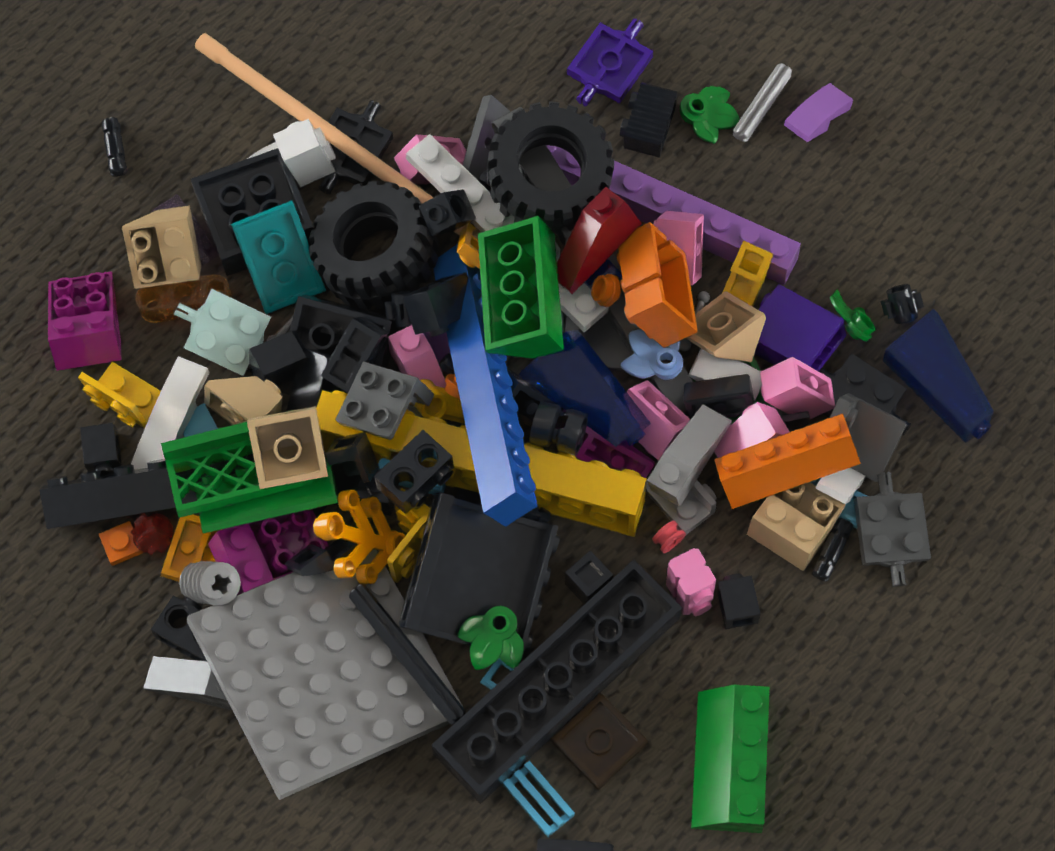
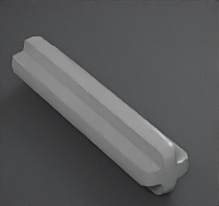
(762, 102)

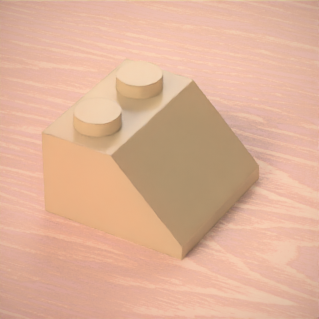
(242, 398)
(287, 447)

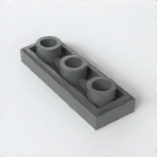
(482, 135)

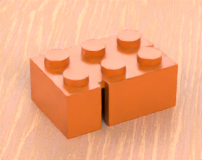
(656, 286)

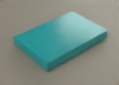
(278, 256)

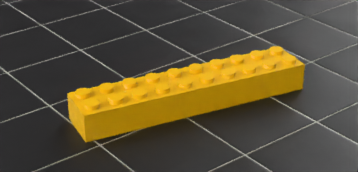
(563, 484)

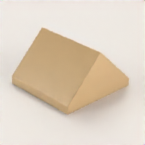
(728, 328)

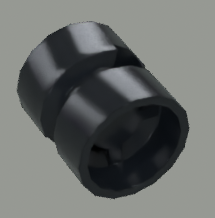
(547, 430)

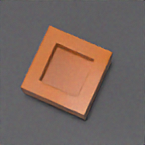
(119, 543)

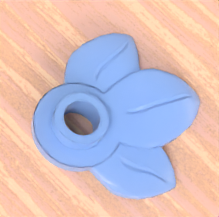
(648, 358)

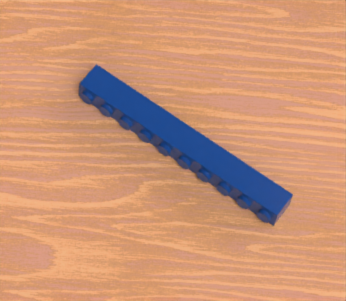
(487, 406)

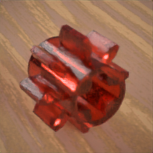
(152, 533)

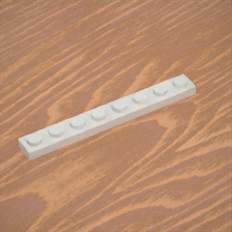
(449, 175)

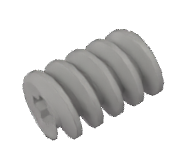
(210, 582)

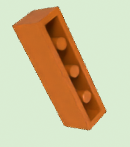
(787, 461)

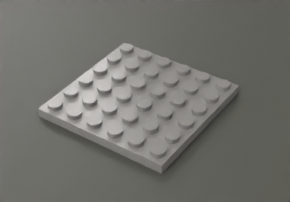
(315, 676)

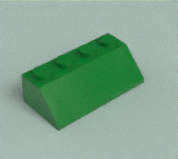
(520, 290)
(319, 494)
(731, 759)

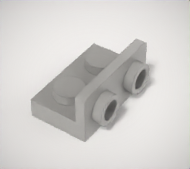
(693, 511)

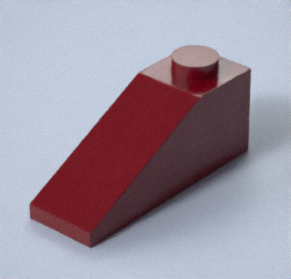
(595, 237)

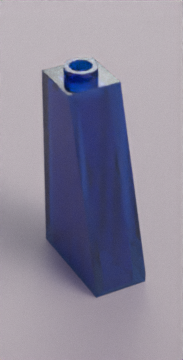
(940, 376)
(582, 382)

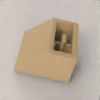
(162, 248)
(795, 523)

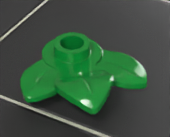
(713, 112)
(858, 323)
(490, 643)

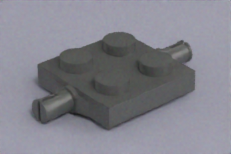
(892, 529)

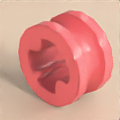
(669, 536)

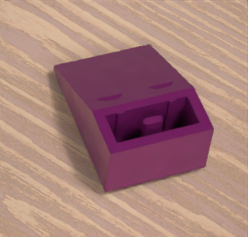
(83, 321)
(263, 547)

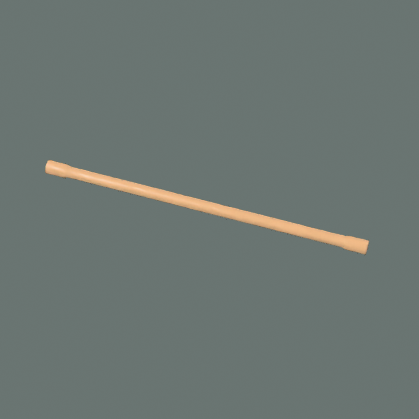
(221, 55)

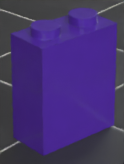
(797, 329)

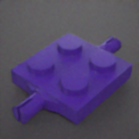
(610, 62)

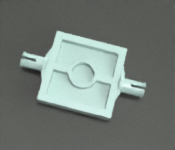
(224, 330)

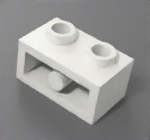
(305, 152)

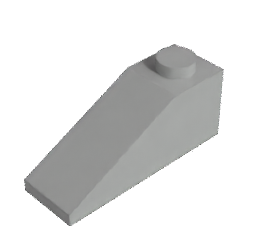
(688, 455)

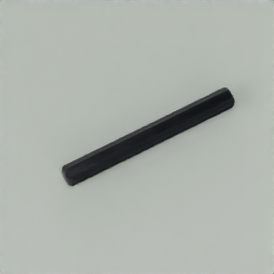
(407, 653)

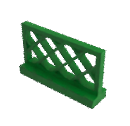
(211, 447)

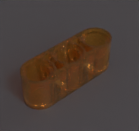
(169, 295)

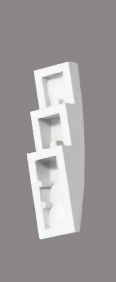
(171, 410)

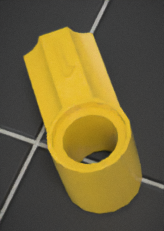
(442, 404)

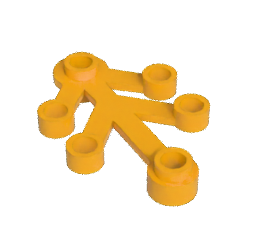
(332, 527)

